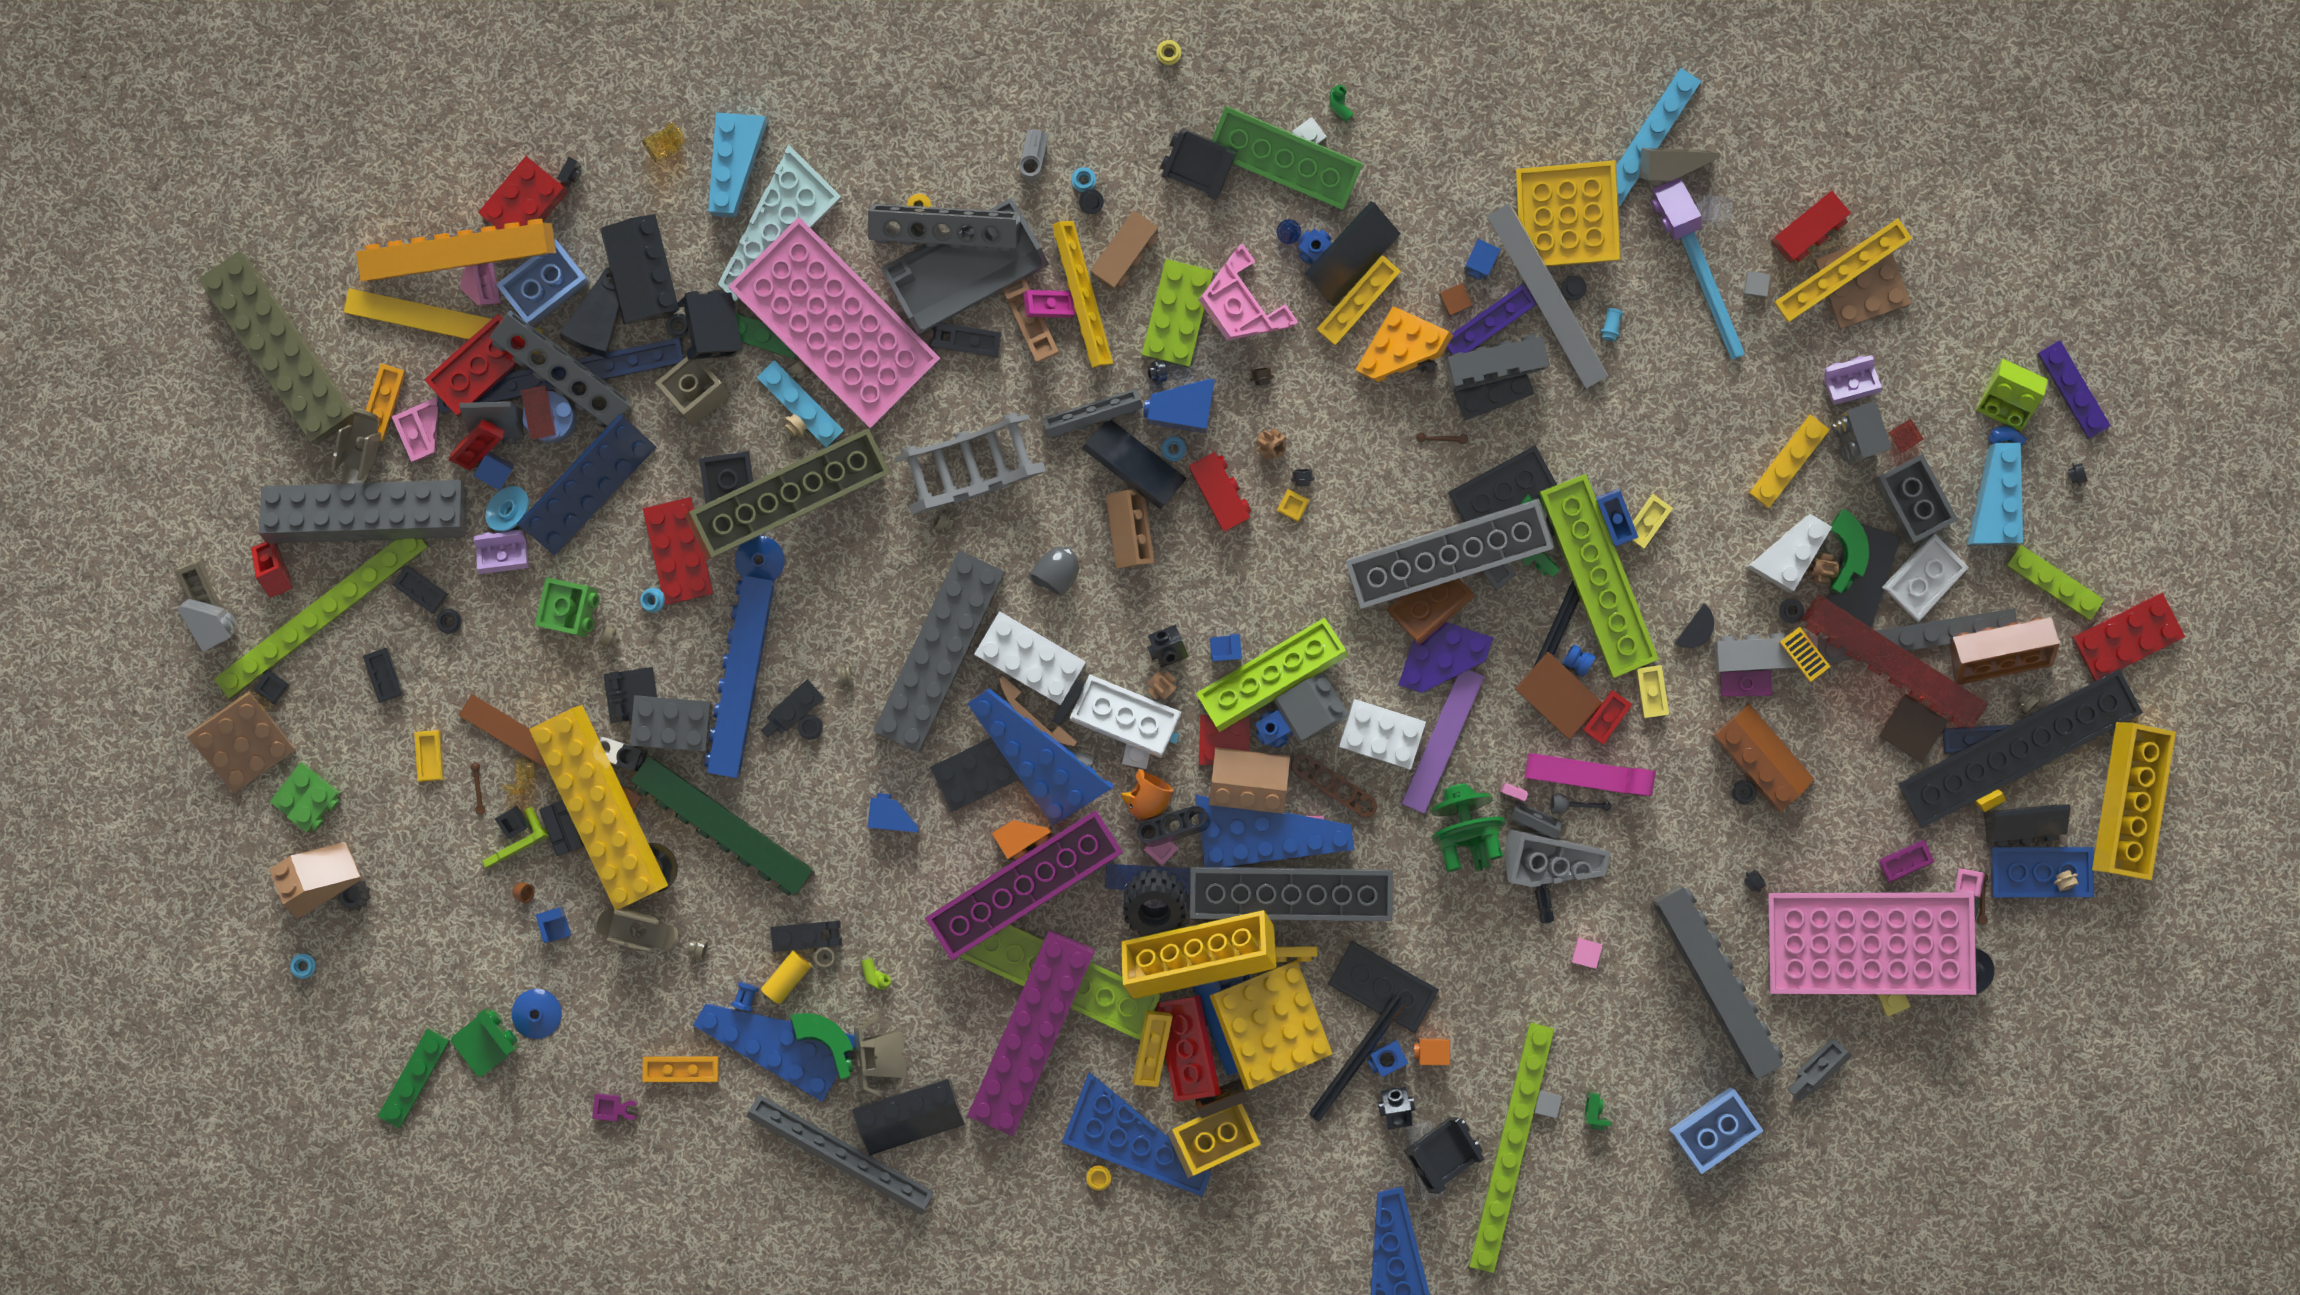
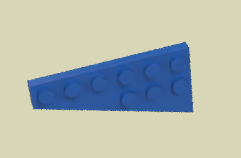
(1260, 836)

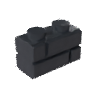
(561, 828)

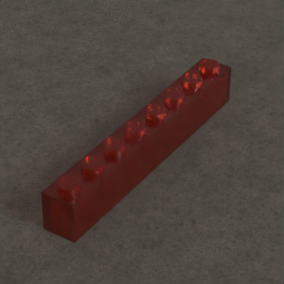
(1894, 661)

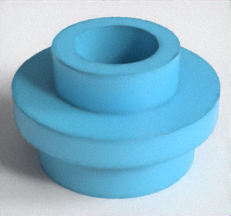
(1083, 172)
(646, 600)
(295, 969)

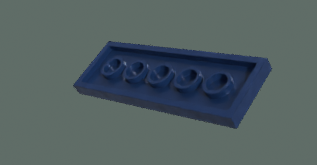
(586, 484)

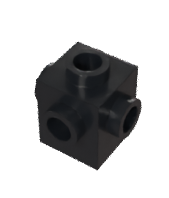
(1167, 646)
(1396, 1108)

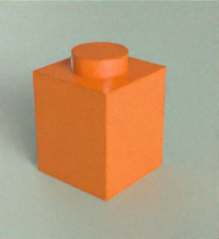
(1432, 1051)

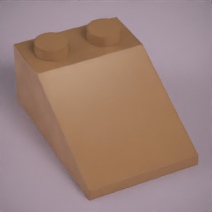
(314, 877)

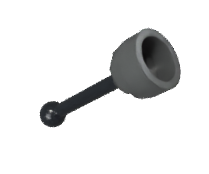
(1561, 803)

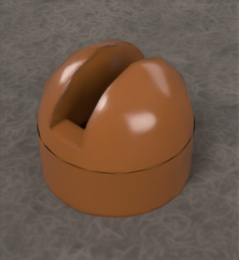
(524, 889)

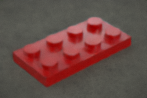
(472, 369)
(676, 552)
(2128, 636)
(1189, 1050)

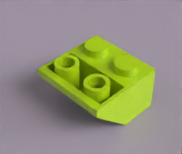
(2012, 395)

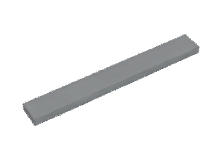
(1547, 295)

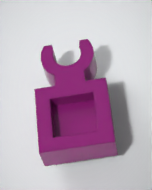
(609, 1107)

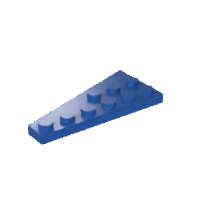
(1043, 764)
(773, 1046)
(1119, 1133)
(1396, 1256)

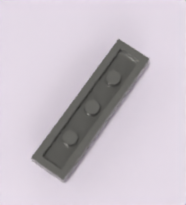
(1091, 413)

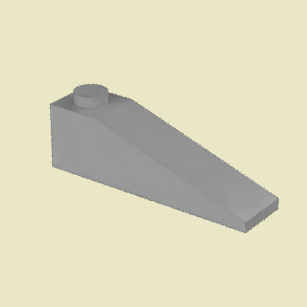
(1545, 860)

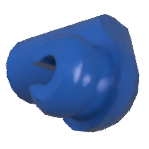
(2006, 433)

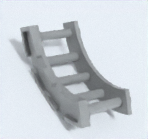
(978, 486)

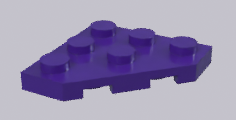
(1444, 657)

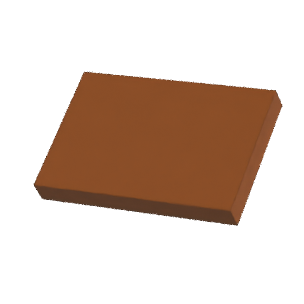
(1430, 608)
(1558, 695)

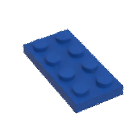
(2034, 871)

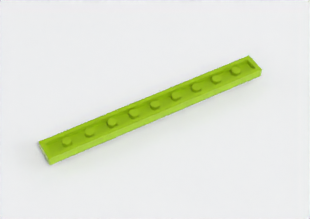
(319, 615)
(1511, 1147)

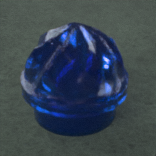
(1288, 231)

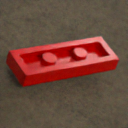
(476, 445)

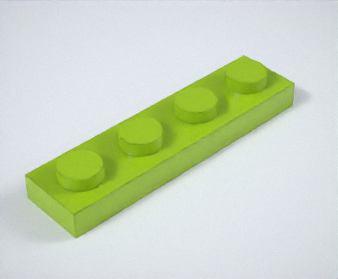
(2054, 582)

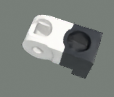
(623, 754)

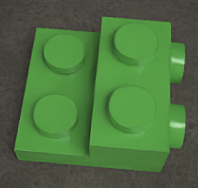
(567, 607)
(306, 798)

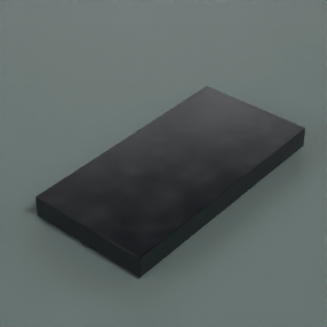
(1352, 253)
(1134, 463)
(1503, 486)
(1865, 592)
(1376, 981)

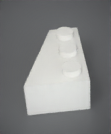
(1792, 554)

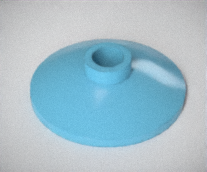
(506, 508)

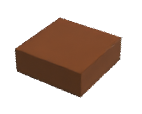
(1456, 299)

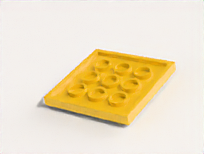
(1571, 212)
(1271, 1025)

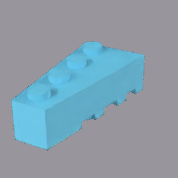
(734, 153)
(1999, 500)

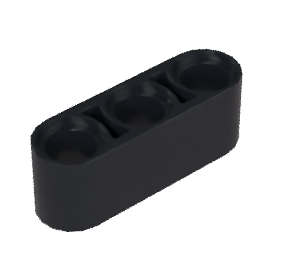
(1162, 822)

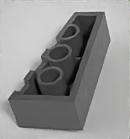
(1496, 363)

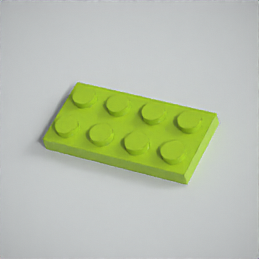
(1177, 313)

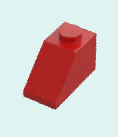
(271, 569)

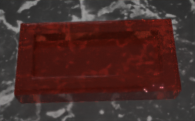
(538, 412)

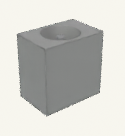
(1756, 284)
(1548, 1104)

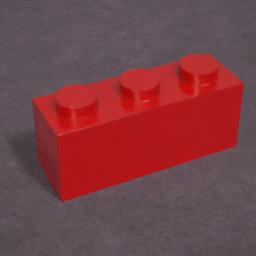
(1811, 228)
(1220, 491)

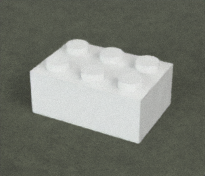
(1381, 734)

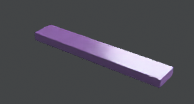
(1442, 740)

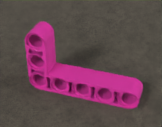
(1590, 775)

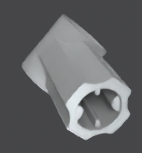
(1033, 153)

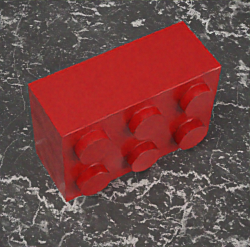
(523, 196)

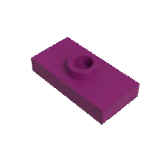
(1745, 683)
(1905, 861)

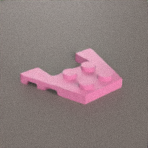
(1233, 305)

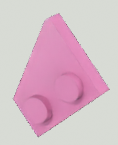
(419, 429)

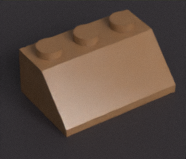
(1249, 780)

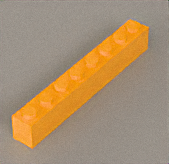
(456, 251)

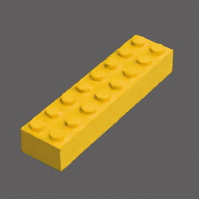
(598, 807)

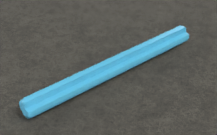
(1713, 296)

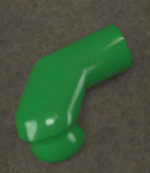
(1337, 103)

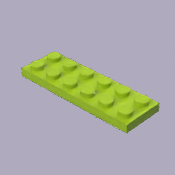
(1272, 674)

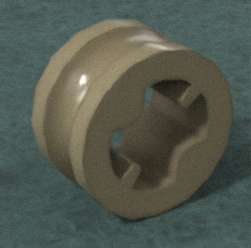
(845, 675)

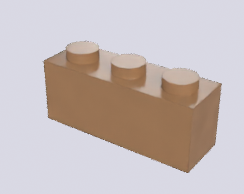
(1125, 251)
(1129, 529)

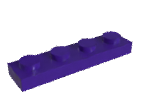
(1491, 320)
(2073, 389)

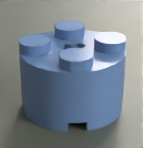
(564, 420)

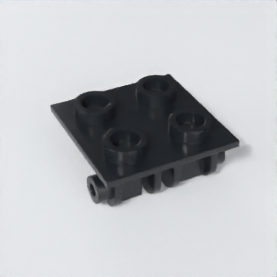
(621, 690)

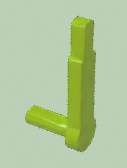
(538, 835)

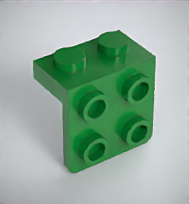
(485, 1042)

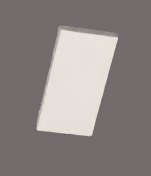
(1125, 716)

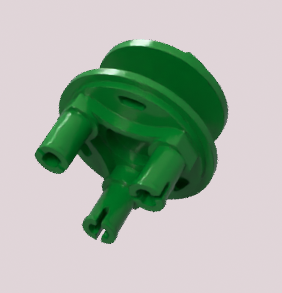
(1477, 834)

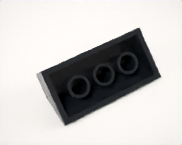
(639, 269)
(908, 1116)

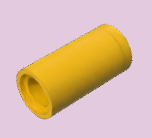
(786, 977)

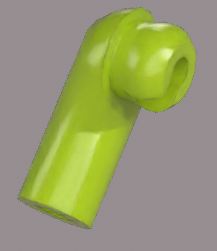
(874, 977)

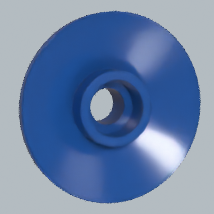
(772, 556)
(549, 1013)

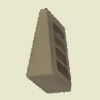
(202, 575)

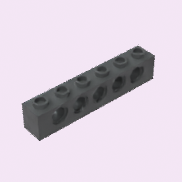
(930, 217)
(555, 356)

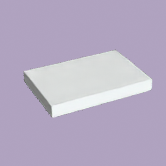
(1925, 577)

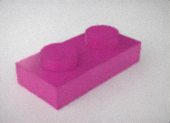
(1049, 304)

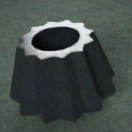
(355, 896)

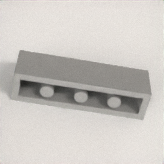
(1753, 653)

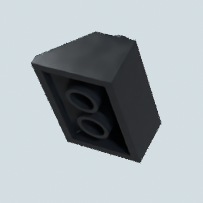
(2027, 824)

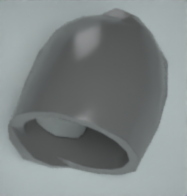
(1056, 570)

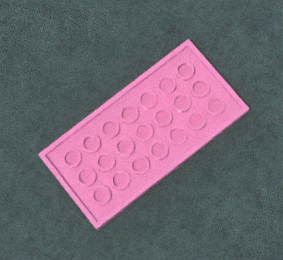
(834, 322)
(1872, 943)

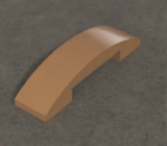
(1033, 328)
(1013, 693)

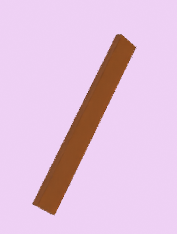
(514, 734)

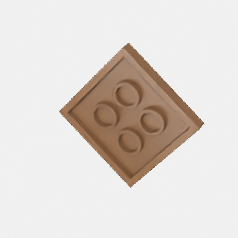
(1869, 293)
(241, 742)

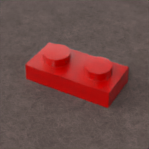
(1607, 717)

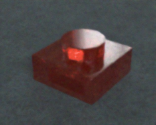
(1905, 435)

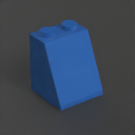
(1181, 407)

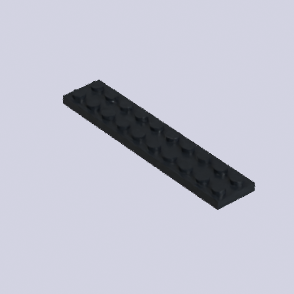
(2019, 748)

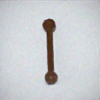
(1463, 438)
(480, 809)
(1982, 919)

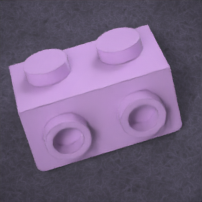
(1852, 380)
(501, 551)

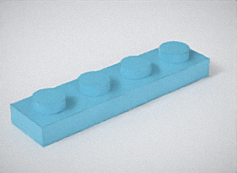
(800, 404)

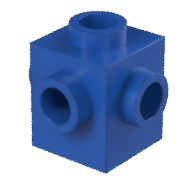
(1307, 253)
(1265, 729)

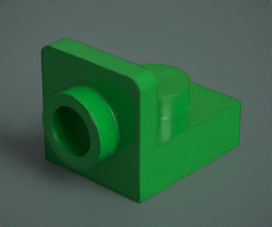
(1593, 1107)

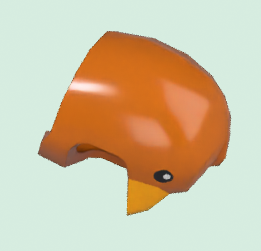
(1149, 796)

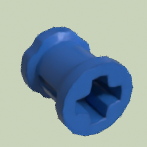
(745, 996)

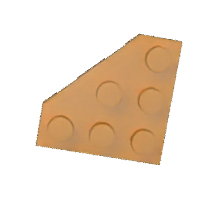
(1401, 345)

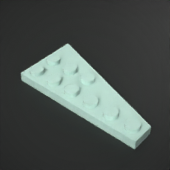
(792, 193)

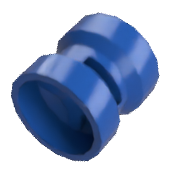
(1578, 660)

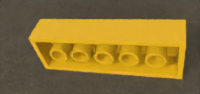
(2134, 800)
(1198, 954)

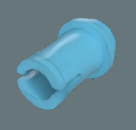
(1611, 325)

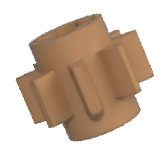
(1271, 444)
(1823, 568)
(1161, 685)

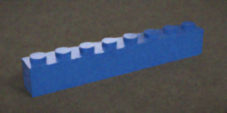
(740, 677)

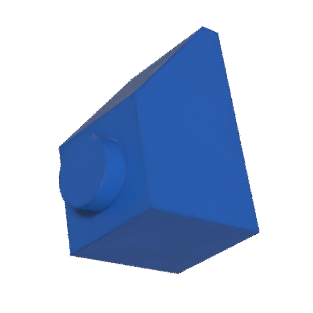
(1617, 517)
(889, 815)

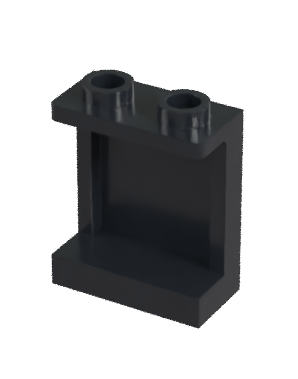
(1198, 162)
(711, 325)
(1443, 1153)

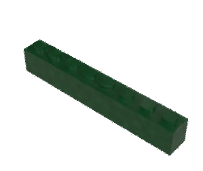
(722, 825)

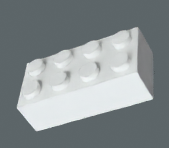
(1030, 658)

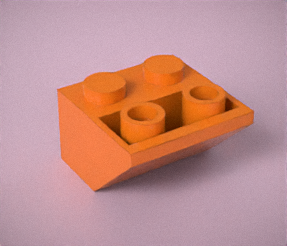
(1019, 836)

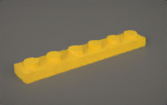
(1842, 270)
(1082, 294)

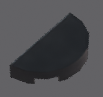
(1698, 629)
(1068, 702)

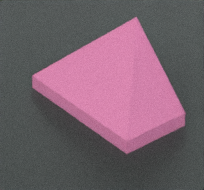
(480, 284)

